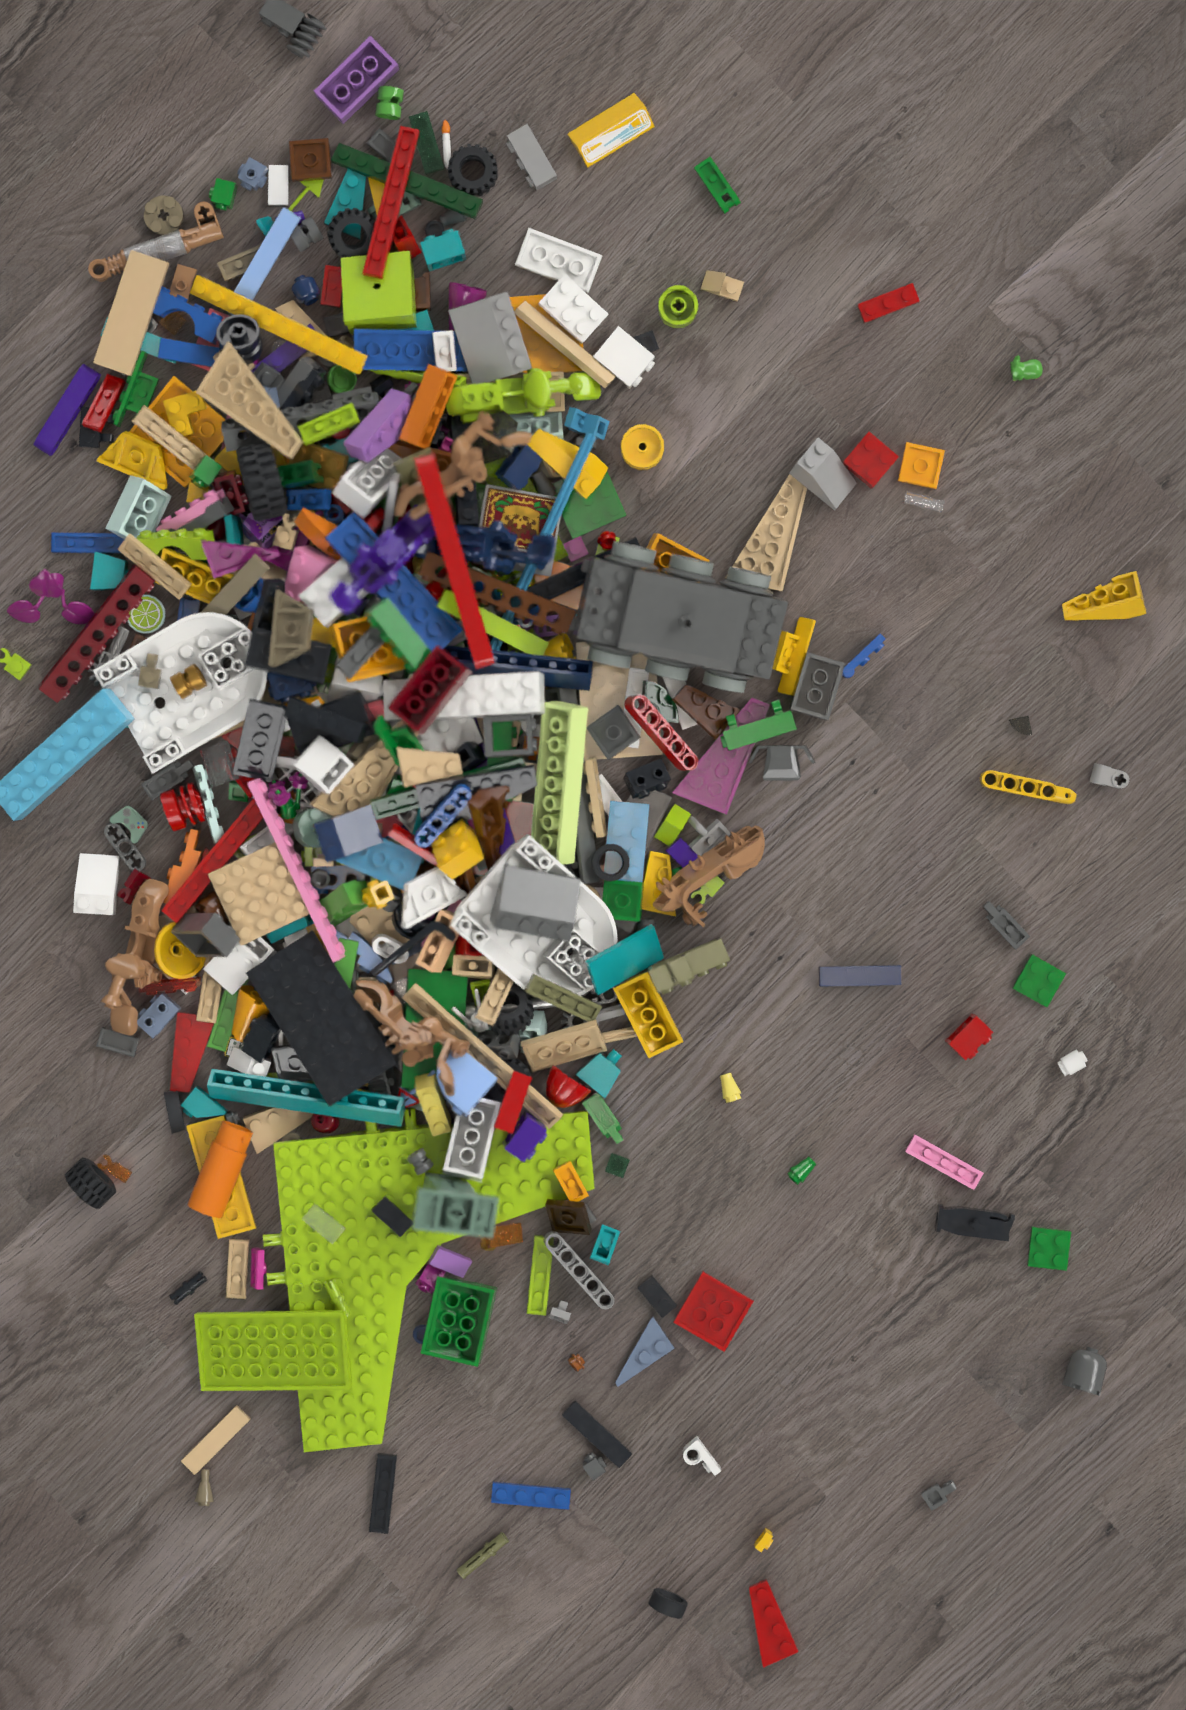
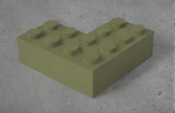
(684, 966)

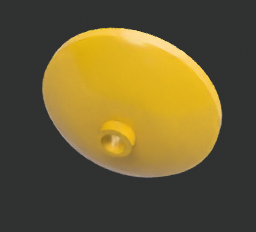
(177, 964)

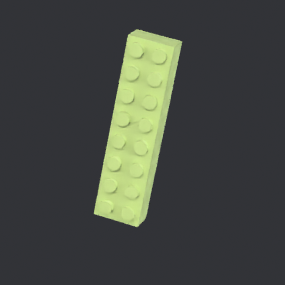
(559, 779)

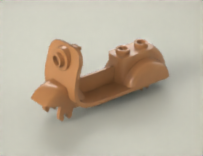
(731, 856)

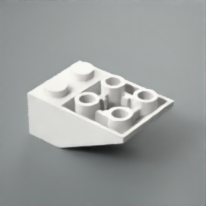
(231, 970)

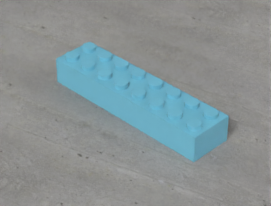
(63, 753)

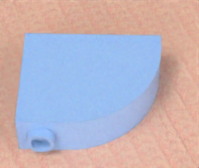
(471, 1083)

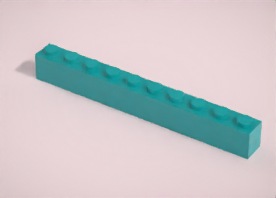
(304, 1097)

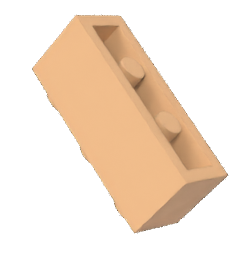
(437, 946)

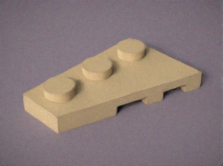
(424, 766)

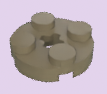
(153, 210)

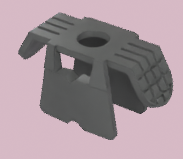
(782, 762)

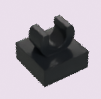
(381, 384)

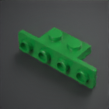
(138, 393)
(396, 737)

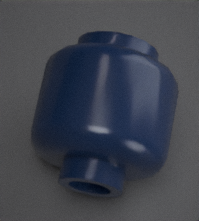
(306, 290)

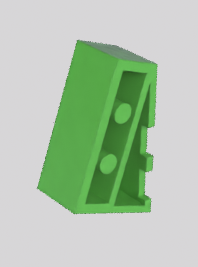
(344, 901)

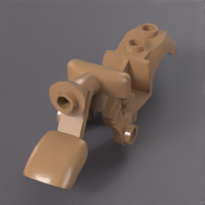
(465, 466)
(138, 958)
(414, 1037)

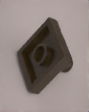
(568, 1216)

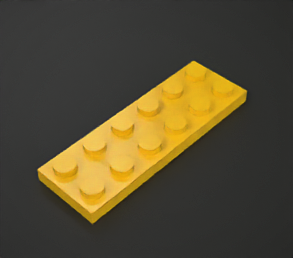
(238, 1213)

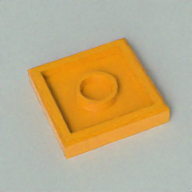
(921, 465)

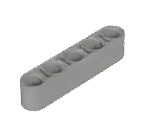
(582, 1278)

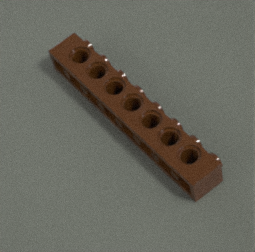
(564, 614)

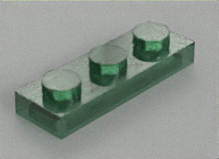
(427, 143)

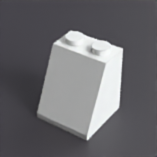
(370, 687)

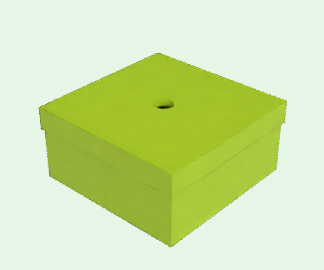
(379, 302)

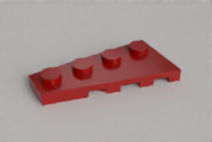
(189, 1048)
(772, 1631)

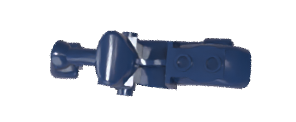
(496, 548)

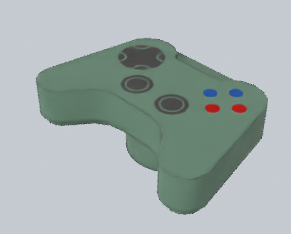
(132, 820)

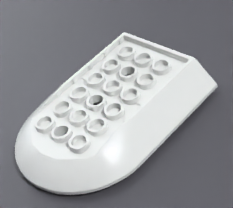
(191, 721)
(525, 954)

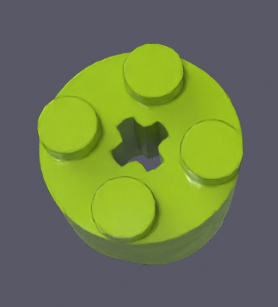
(668, 300)

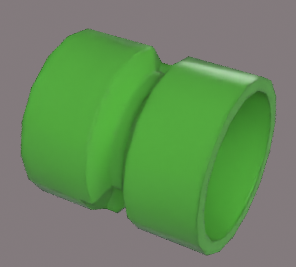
(389, 102)

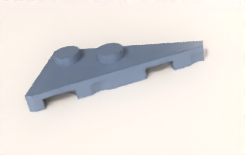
(649, 1348)

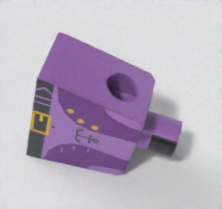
(260, 531)

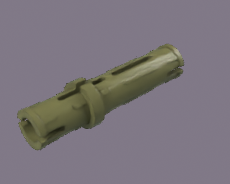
(489, 1549)

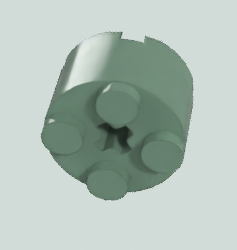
(303, 829)

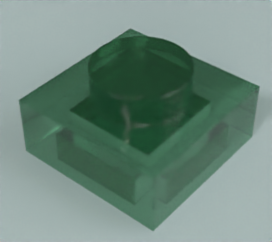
(617, 1165)

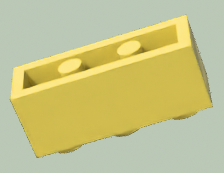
(433, 1104)

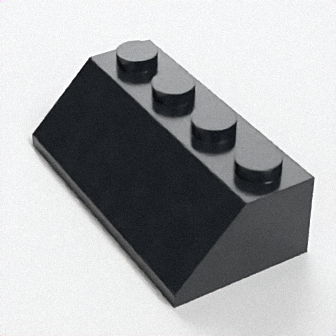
(350, 705)

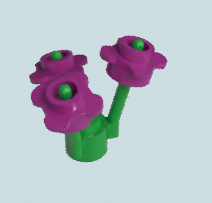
(280, 796)

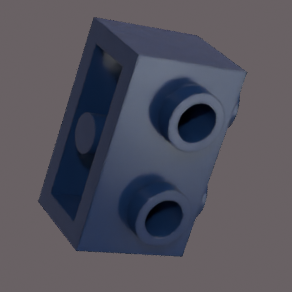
(518, 467)

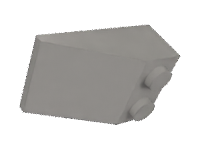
(824, 474)

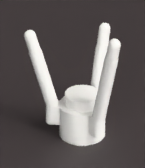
(476, 1024)

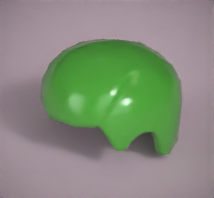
(341, 379)

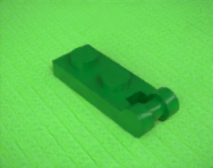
(716, 184)

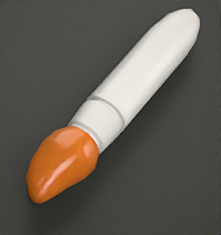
(446, 143)

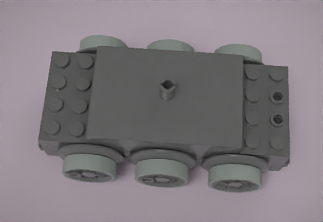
(679, 617)

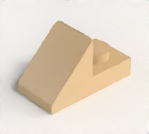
(722, 285)

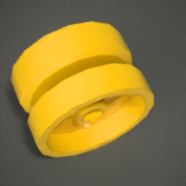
(645, 458)

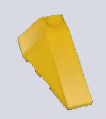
(560, 456)

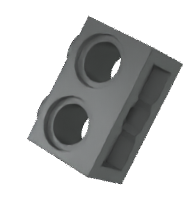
(503, 1046)

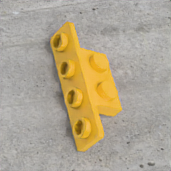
(792, 653)

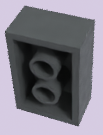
(817, 686)

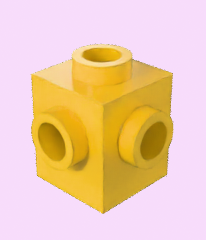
(377, 894)

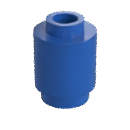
(335, 509)

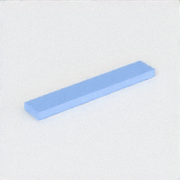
(267, 254)

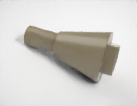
(204, 1493)

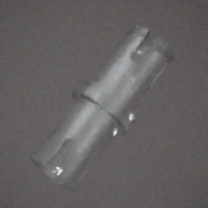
(923, 501)

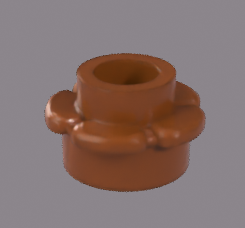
(576, 1362)

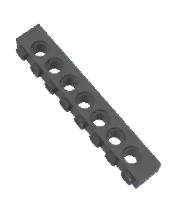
(234, 439)

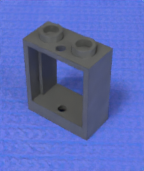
(489, 739)

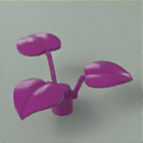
(50, 586)

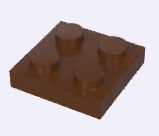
(310, 159)

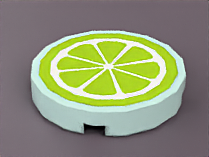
(148, 616)

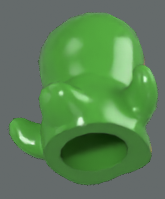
(1028, 370)

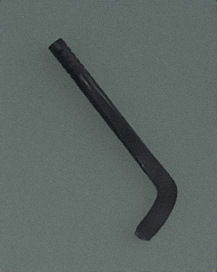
(436, 925)

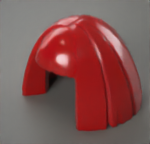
(564, 1091)

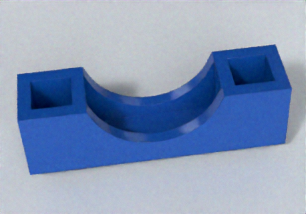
(205, 324)

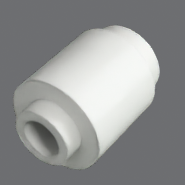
(1072, 1062)

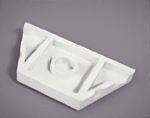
(428, 895)

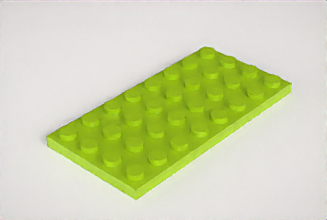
(273, 1350)

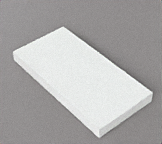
(556, 257)

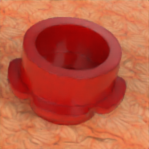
(606, 539)

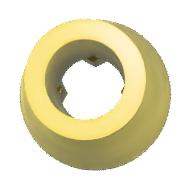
(729, 1088)

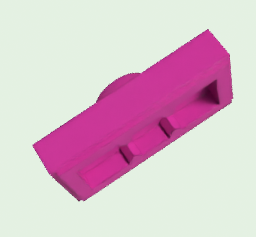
(258, 1268)

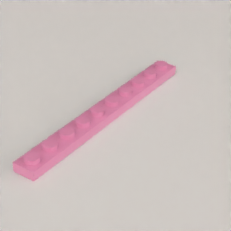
(300, 876)

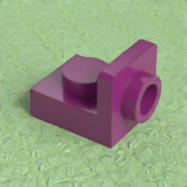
(428, 1278)

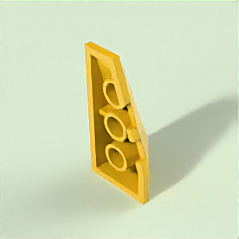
(1115, 600)

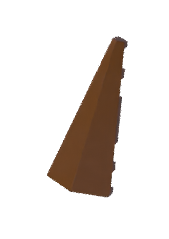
(487, 816)

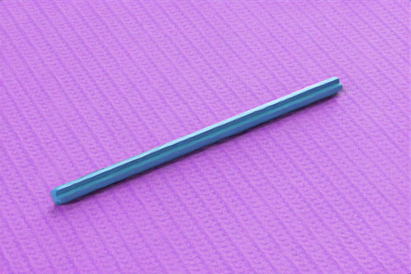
(551, 523)

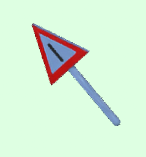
(409, 1098)

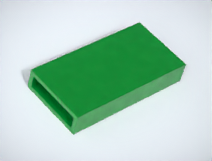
(446, 990)

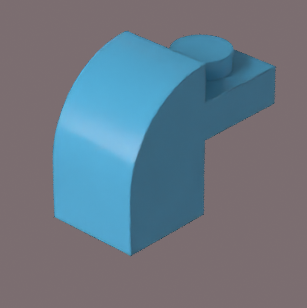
(586, 423)

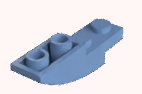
(368, 958)

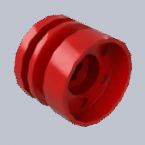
(181, 807)

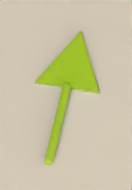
(313, 185)

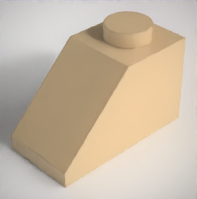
(473, 967)

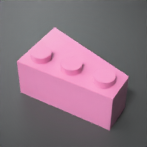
(305, 568)

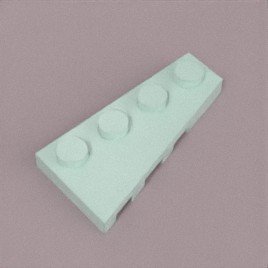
(207, 795)

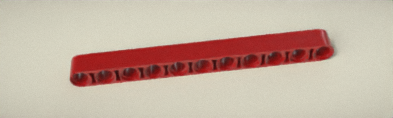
(454, 560)

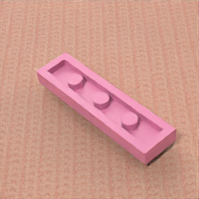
(944, 1162)

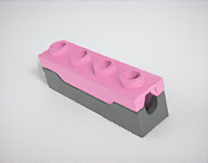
(199, 514)

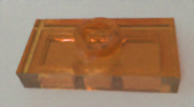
(505, 1235)

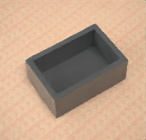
(206, 934)

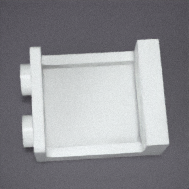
(625, 357)

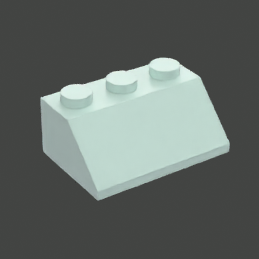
(549, 423)
(138, 508)

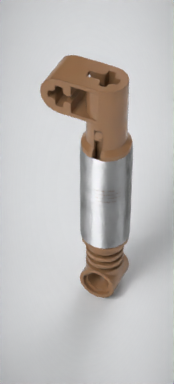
(165, 246)

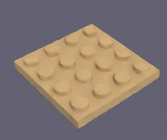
(258, 894)

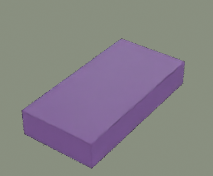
(450, 1261)

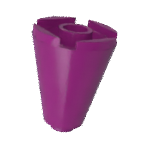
(461, 295)

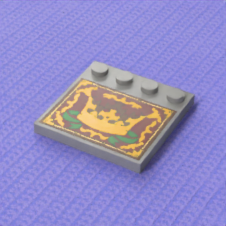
(522, 514)

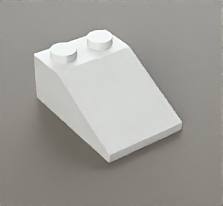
(96, 884)

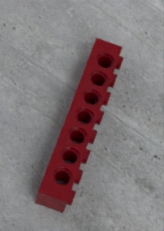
(85, 638)

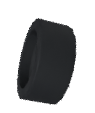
(625, 862)
(668, 1603)

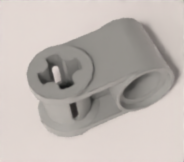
(1106, 776)

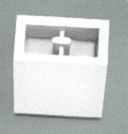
(323, 765)

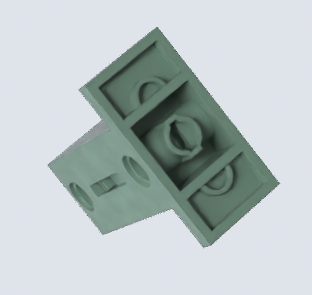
(453, 1207)

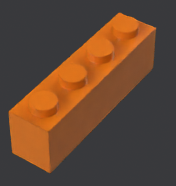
(428, 406)

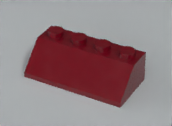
(429, 690)

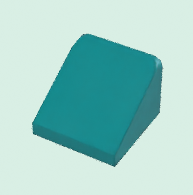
(265, 224)

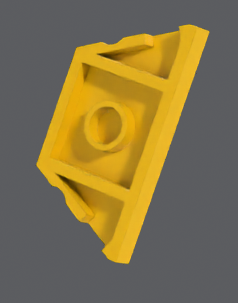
(136, 458)

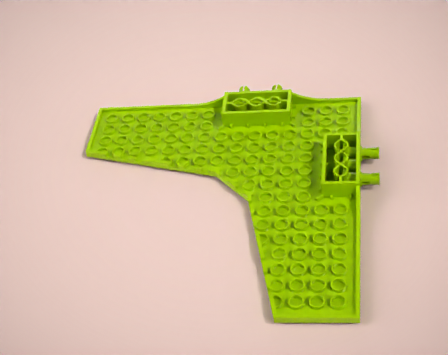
(374, 1264)

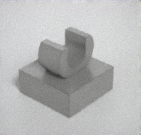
(560, 1314)

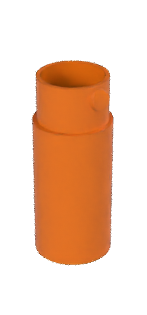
(220, 1170)

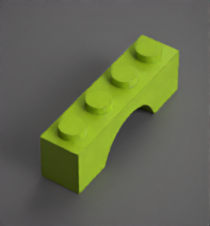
(186, 540)

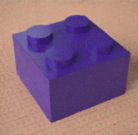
(525, 1137)

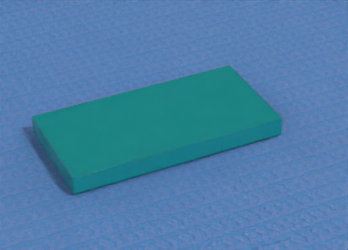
(624, 959)

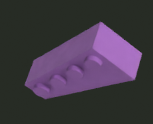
(380, 427)

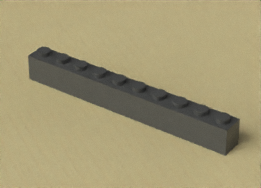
(585, 841)

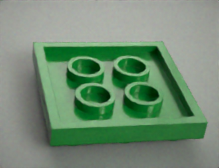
(594, 512)

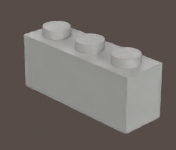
(531, 157)

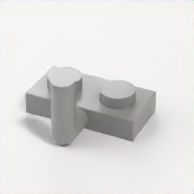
(708, 837)

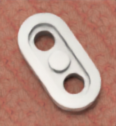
(388, 947)

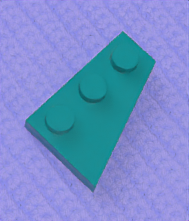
(350, 195)

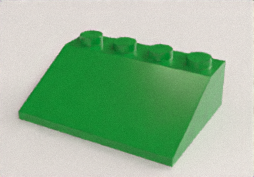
(459, 1320)

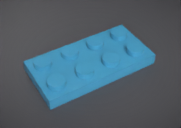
(629, 830)
(385, 862)

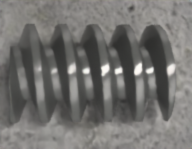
(306, 36)

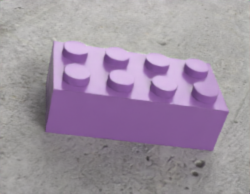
(356, 80)

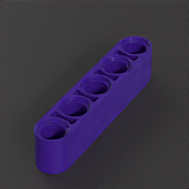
(67, 410)

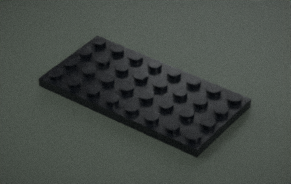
(321, 1018)

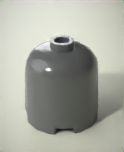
(1086, 1371)

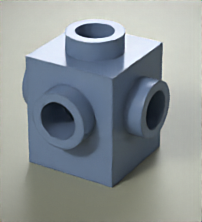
(254, 168)

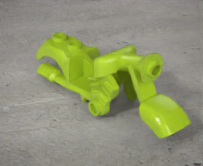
(519, 394)

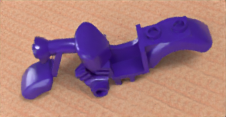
(380, 563)

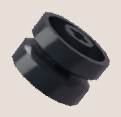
(244, 336)

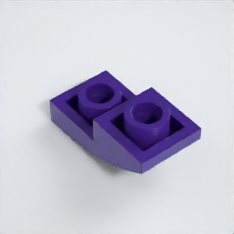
(681, 852)

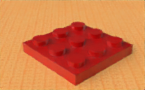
(713, 1311)

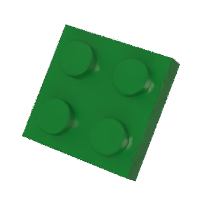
(624, 899)
(1039, 980)
(1049, 1248)

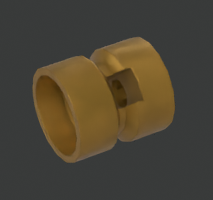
(188, 681)

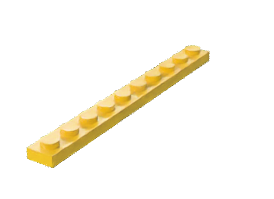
(279, 324)

